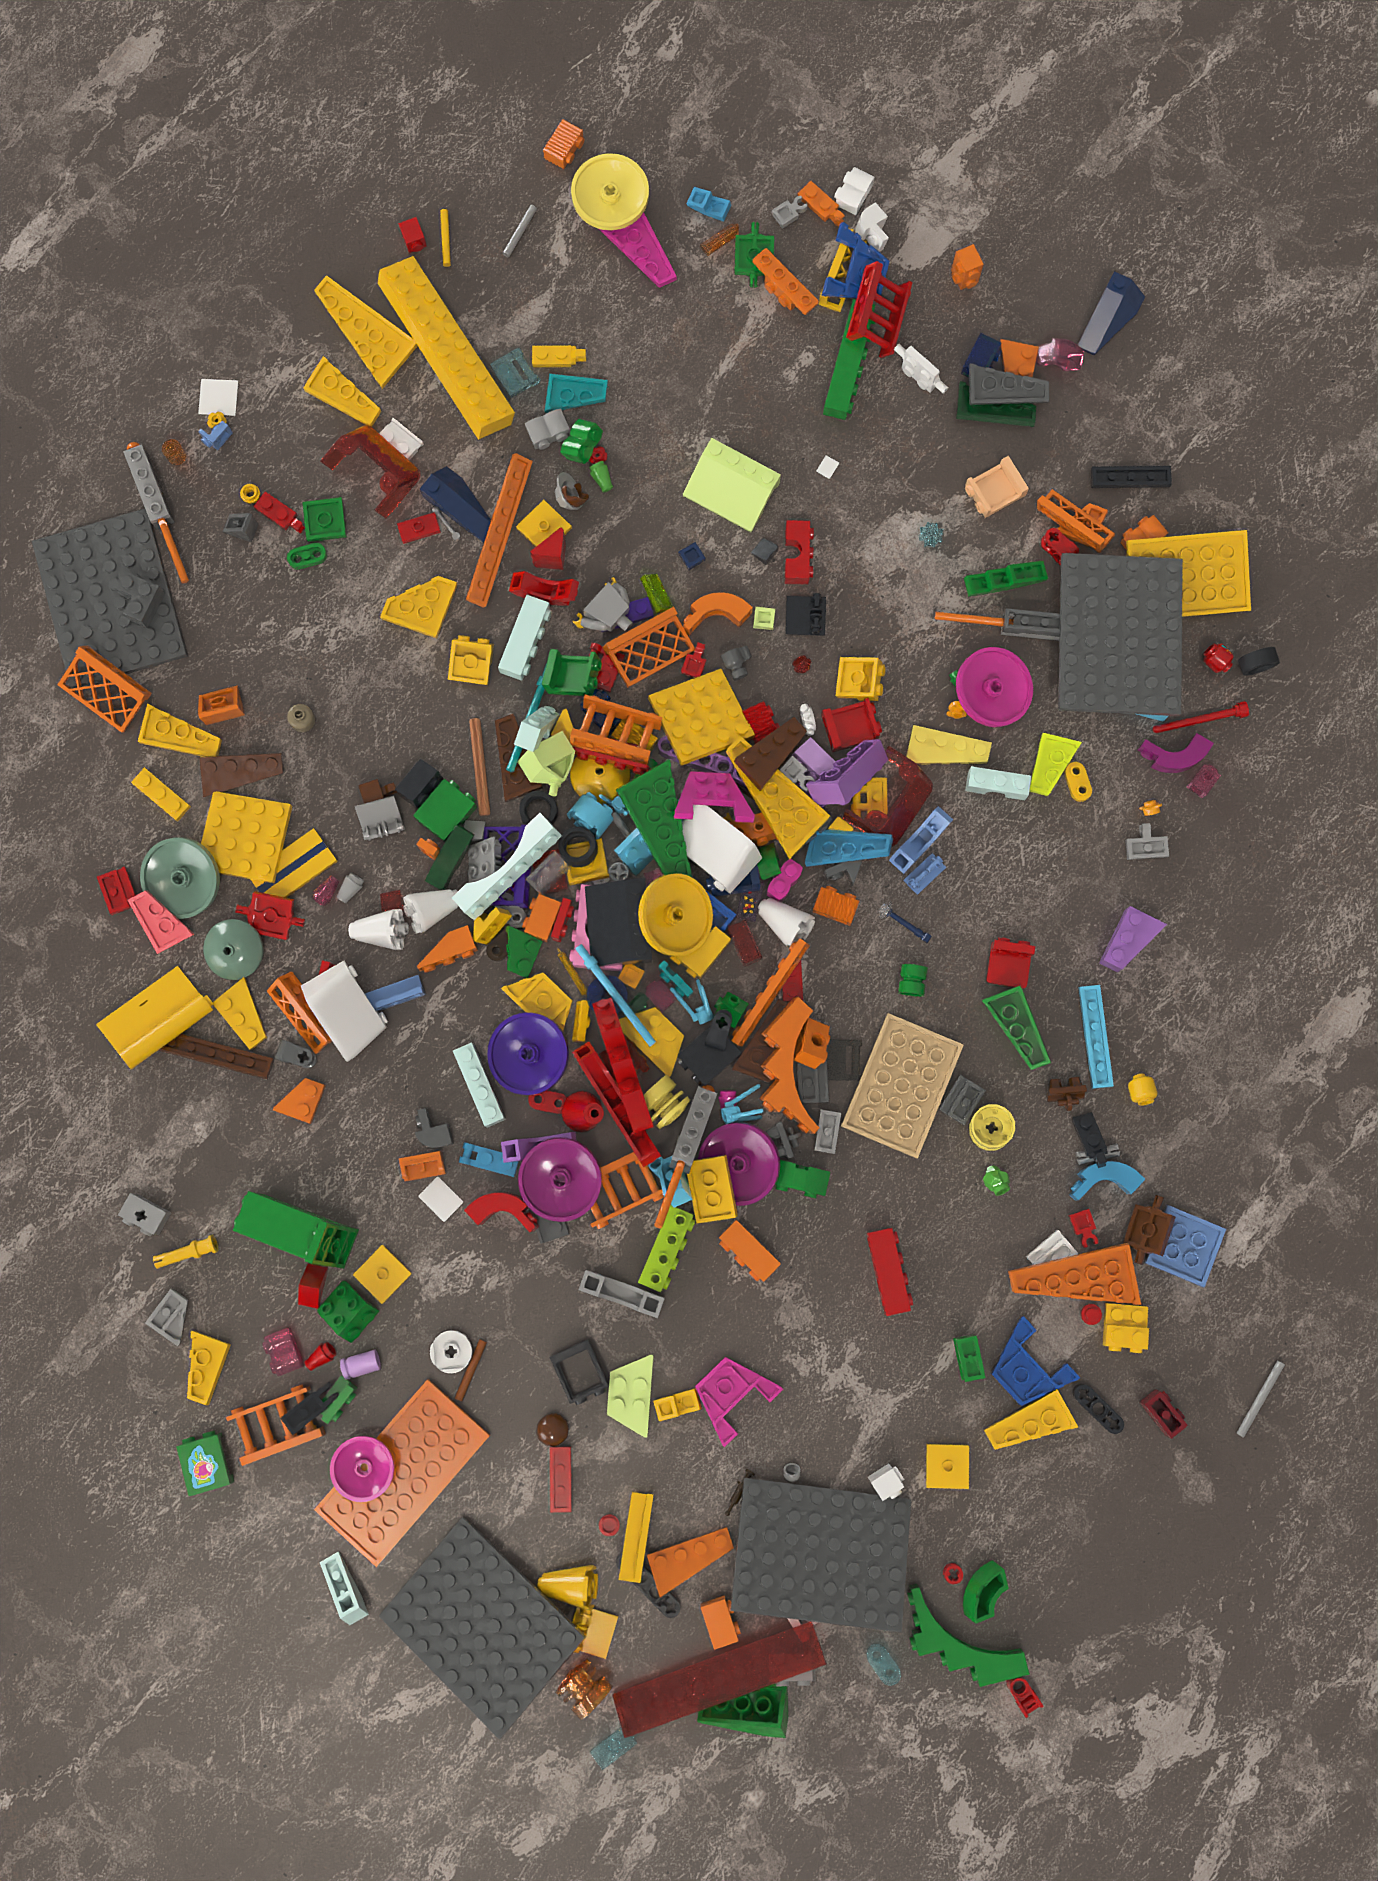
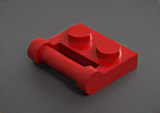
(608, 672)

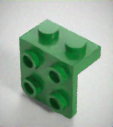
(347, 1312)

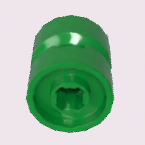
(912, 980)

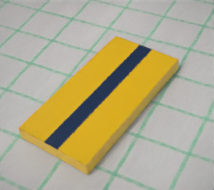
(299, 865)

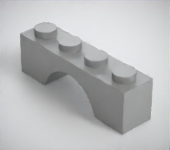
(621, 1293)

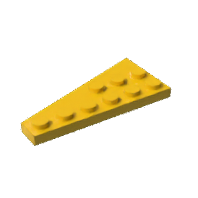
(372, 336)
(784, 805)

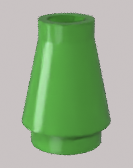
(601, 475)

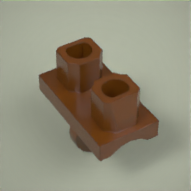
(1066, 1095)

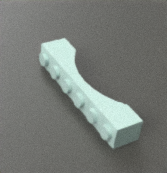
(479, 895)

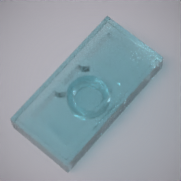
(612, 1748)

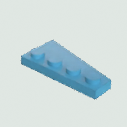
(845, 846)

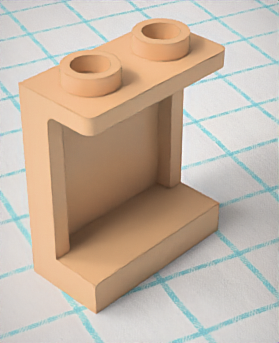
(996, 488)

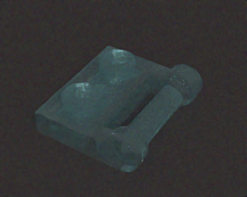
(509, 375)

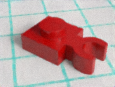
(1083, 1224)

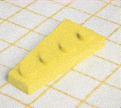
(935, 747)

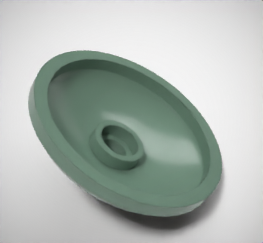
(245, 949)

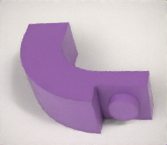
(517, 1149)

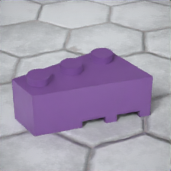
(1129, 938)

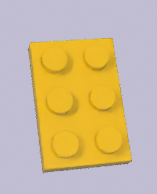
(712, 1189)

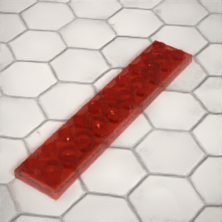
(719, 1679)

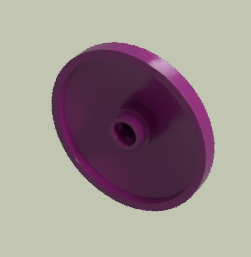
(750, 1158)
(560, 1179)

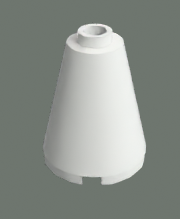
(786, 921)

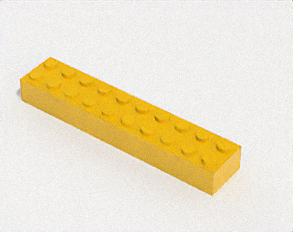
(445, 347)

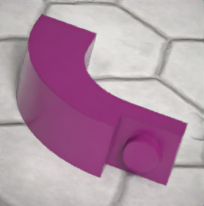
(1176, 761)

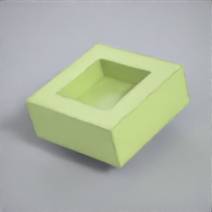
(764, 618)

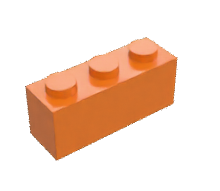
(749, 1251)

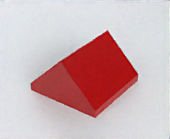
(550, 552)

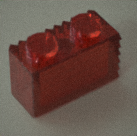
(744, 943)

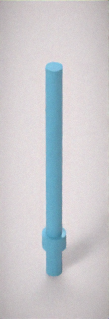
(591, 963)

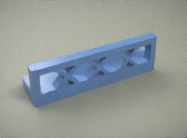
(396, 993)

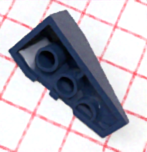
(1116, 308)
(455, 499)

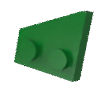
(521, 951)

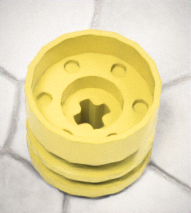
(664, 1102)
(1002, 1122)

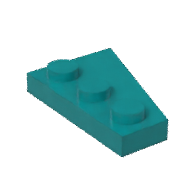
(574, 392)

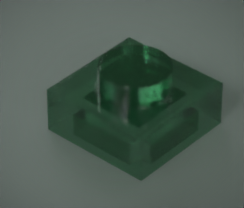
(638, 1003)

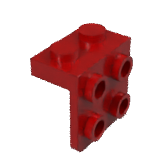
(1009, 963)

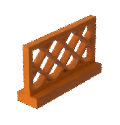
(637, 635)
(108, 672)

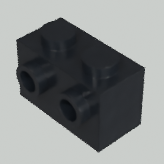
(419, 783)

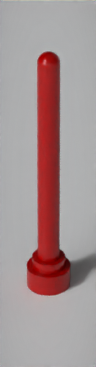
(1239, 710)

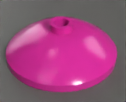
(351, 1479)

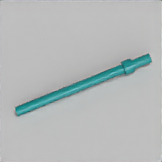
(533, 707)

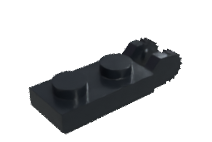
(307, 1409)

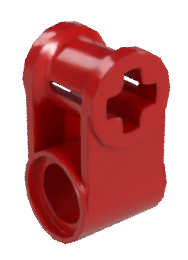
(1059, 545)
(1025, 1696)

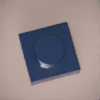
(692, 556)

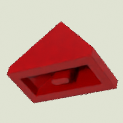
(312, 1285)

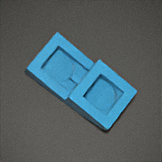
(709, 205)

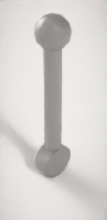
(455, 535)

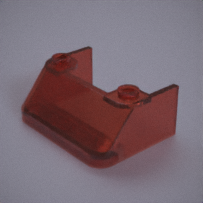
(400, 472)
(904, 808)

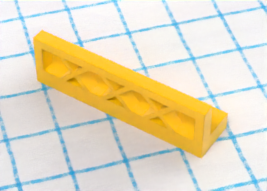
(837, 265)
(636, 1537)

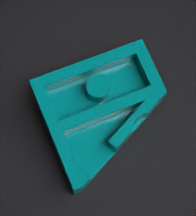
(669, 975)

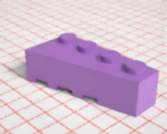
(848, 774)

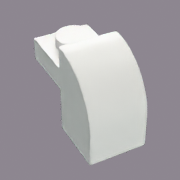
(871, 226)

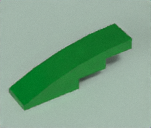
(1006, 578)

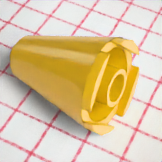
(571, 1586)

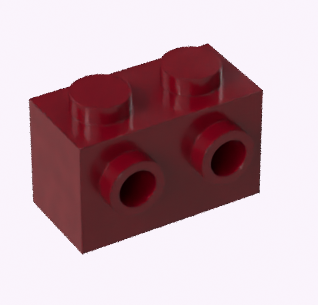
(1161, 1411)

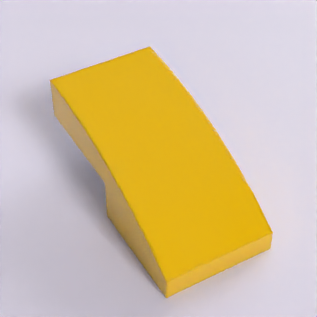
(677, 1404)

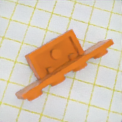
(784, 284)

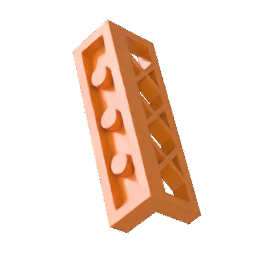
(1073, 524)
(293, 995)

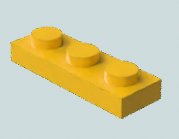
(160, 794)

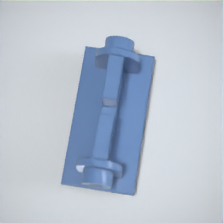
(925, 873)

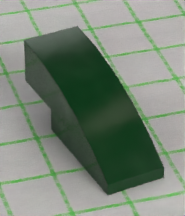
(449, 858)

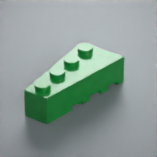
(1018, 1023)

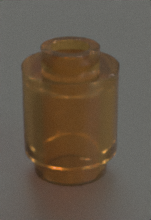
(174, 452)

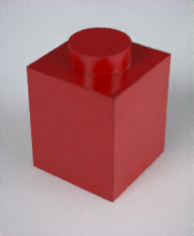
(412, 235)

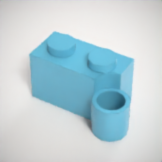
(661, 1169)

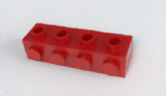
(888, 1271)

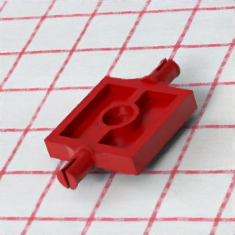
(271, 915)

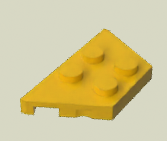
(541, 997)
(665, 1034)

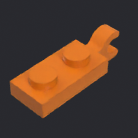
(821, 203)

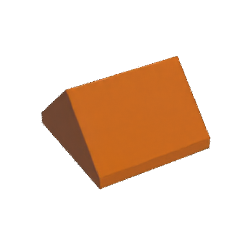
(220, 705)

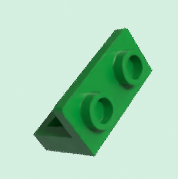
(346, 1395)

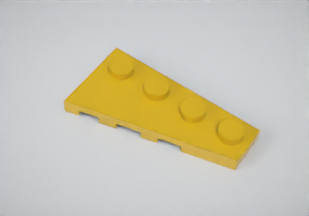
(336, 390)
(171, 733)
(1033, 1421)

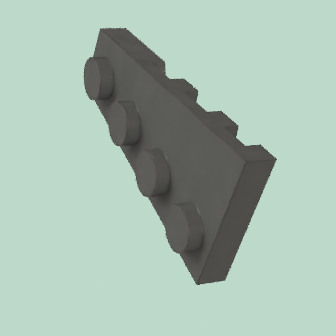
(1000, 387)

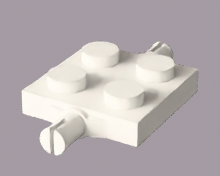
(920, 369)

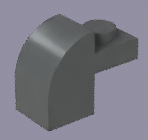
(432, 1136)

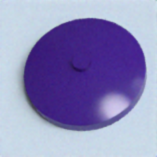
(528, 1053)

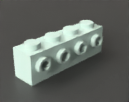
(525, 637)

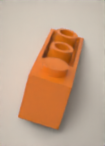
(452, 946)

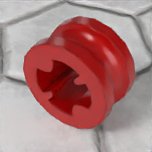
(946, 1573)

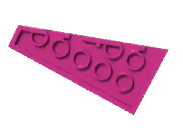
(644, 250)

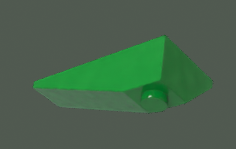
(756, 1713)

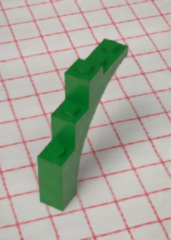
(988, 1665)

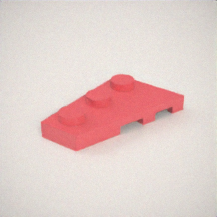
(158, 922)

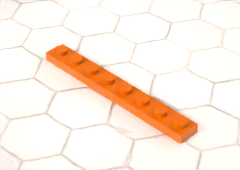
(499, 530)

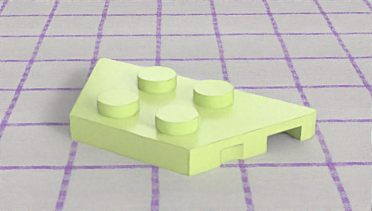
(631, 1394)

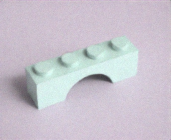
(536, 727)
(478, 1085)

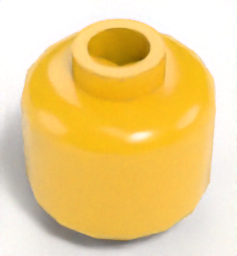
(1142, 1089)

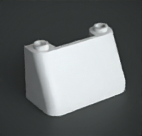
(719, 848)
(344, 1009)

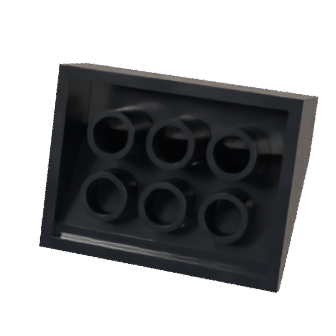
(614, 923)

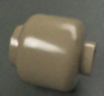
(299, 723)

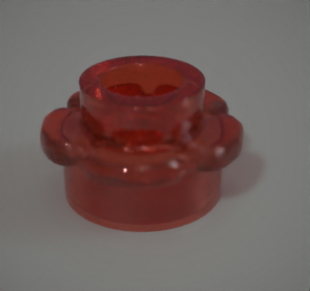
(801, 664)

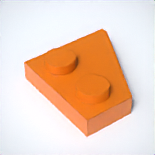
(302, 1101)

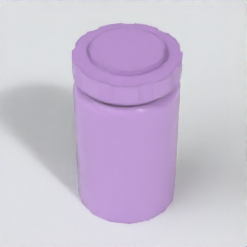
(360, 1364)

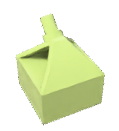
(549, 762)

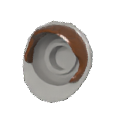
(569, 493)

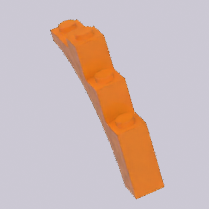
(779, 1065)

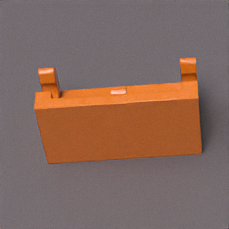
(422, 1166)

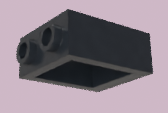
(571, 1351)

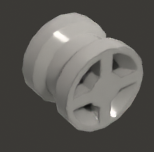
(616, 870)

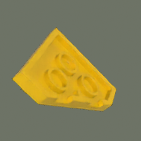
(421, 606)

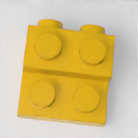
(470, 660)
(860, 678)
(1125, 1327)

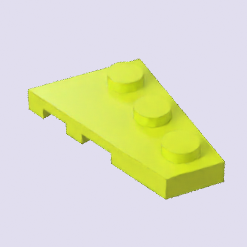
(1051, 760)

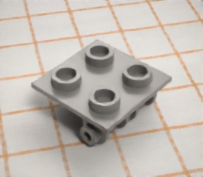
(379, 818)
(484, 859)

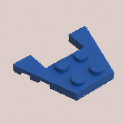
(861, 257)
(1022, 1374)

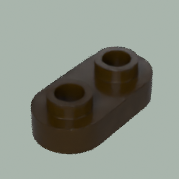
(500, 942)

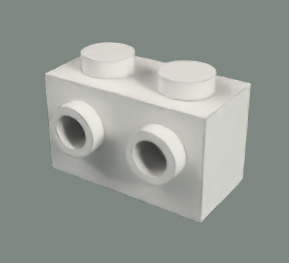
(887, 1482)

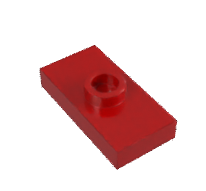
(418, 528)

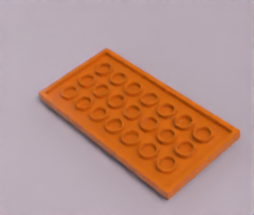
(429, 1447)

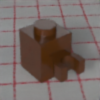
(374, 791)

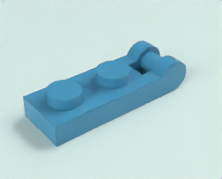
(487, 1160)

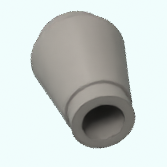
(350, 887)

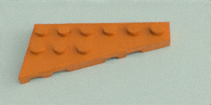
(1093, 1275)

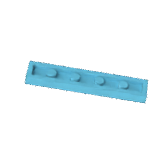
(1095, 1036)

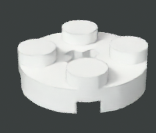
(461, 1358)

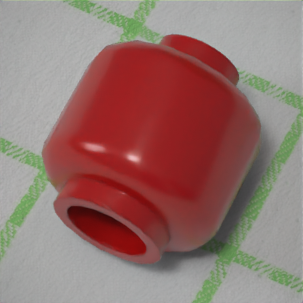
(1218, 658)

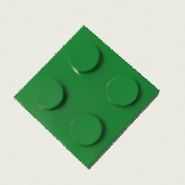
(324, 519)

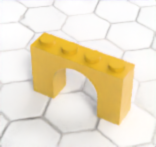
(702, 959)

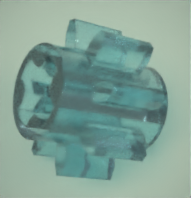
(930, 534)

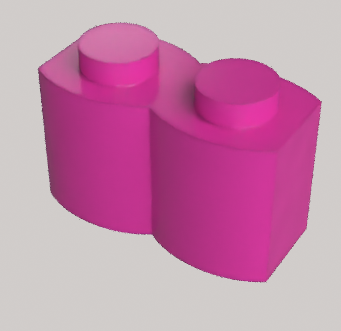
(780, 885)

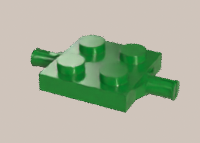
(747, 248)

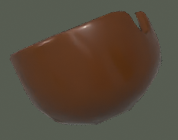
(552, 1429)

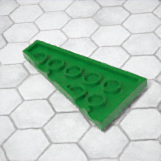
(652, 807)

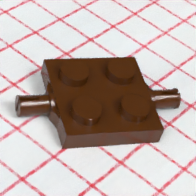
(1149, 1230)

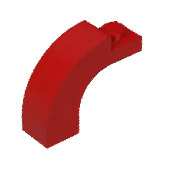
(554, 592)
(487, 1205)

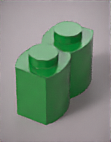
(582, 440)

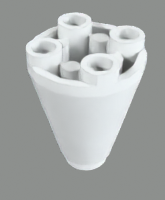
(428, 908)
(381, 929)

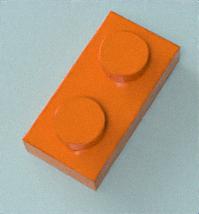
(429, 848)

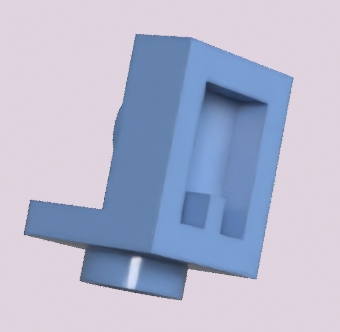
(218, 435)

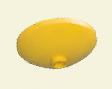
(585, 779)

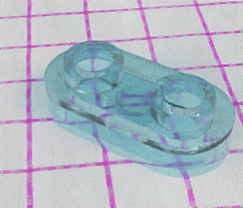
(882, 1664)

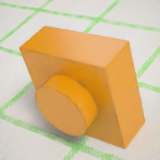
(631, 975)

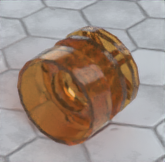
(583, 1689)

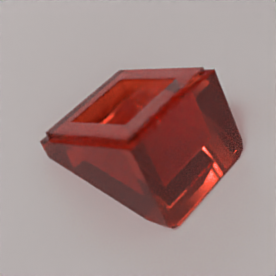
(391, 900)

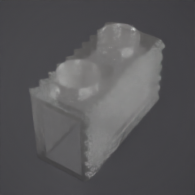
(548, 873)

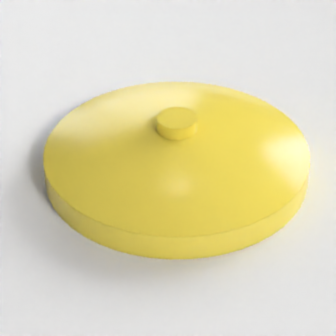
(610, 191)

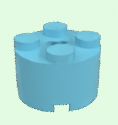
(591, 814)

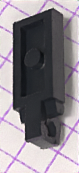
(1091, 1138)

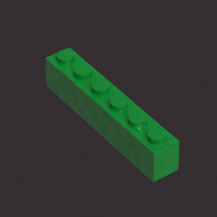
(846, 372)

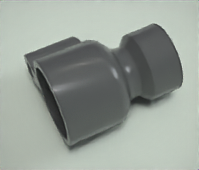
(734, 659)

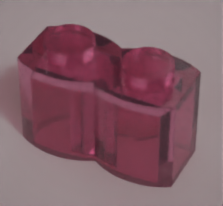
(283, 1352)

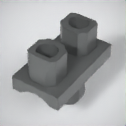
(778, 1132)

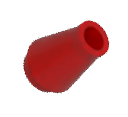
(323, 1354)

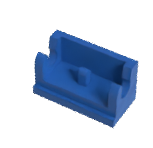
(722, 915)

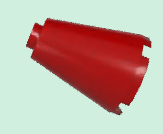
(582, 1111)

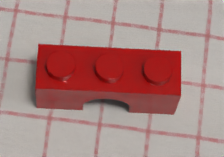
(799, 535)

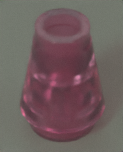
(325, 891)

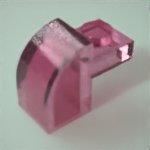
(1062, 352)

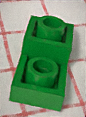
(769, 864)

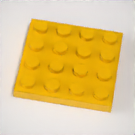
(700, 716)
(246, 835)

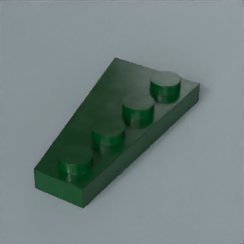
(1014, 414)

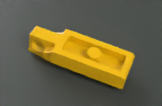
(557, 356)

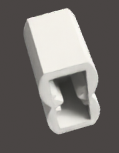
(854, 190)

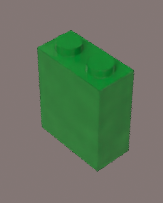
(445, 809)

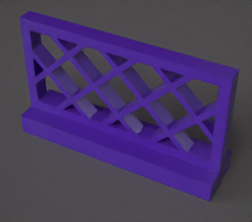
(521, 887)

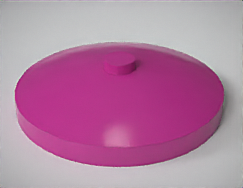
(994, 687)

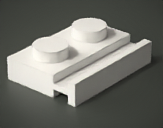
(401, 439)
(1052, 1248)

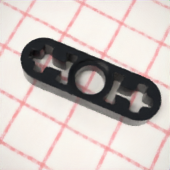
(1105, 1424)

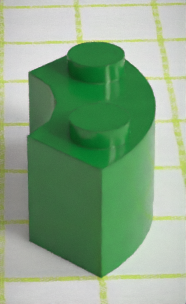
(802, 1178)
(983, 1592)

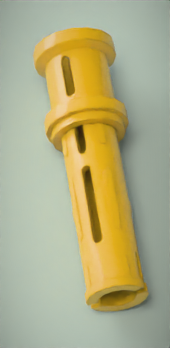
(195, 1249)

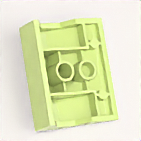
(731, 485)

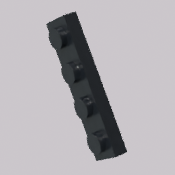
(1130, 476)

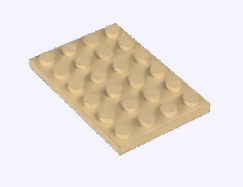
(902, 1085)

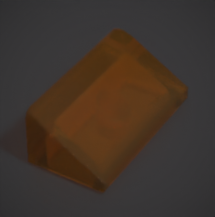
(720, 239)

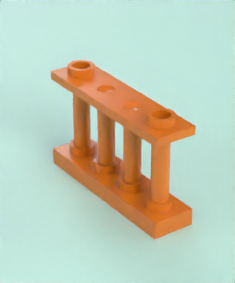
(601, 744)
(621, 1167)
(271, 1445)

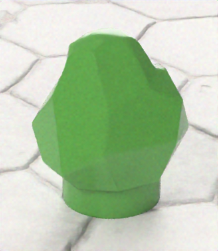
(996, 1180)

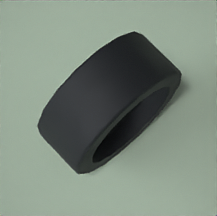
(1259, 661)
(538, 795)
(572, 833)

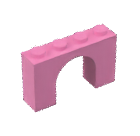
(579, 935)

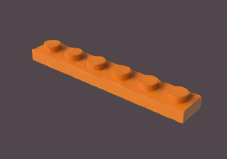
(765, 998)

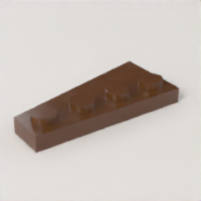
(768, 754)
(233, 771)
(514, 783)
(758, 1049)

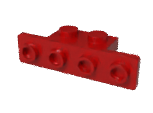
(618, 763)

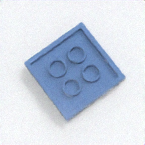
(1189, 1248)

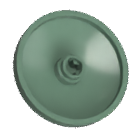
(181, 876)

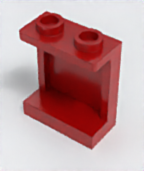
(851, 725)

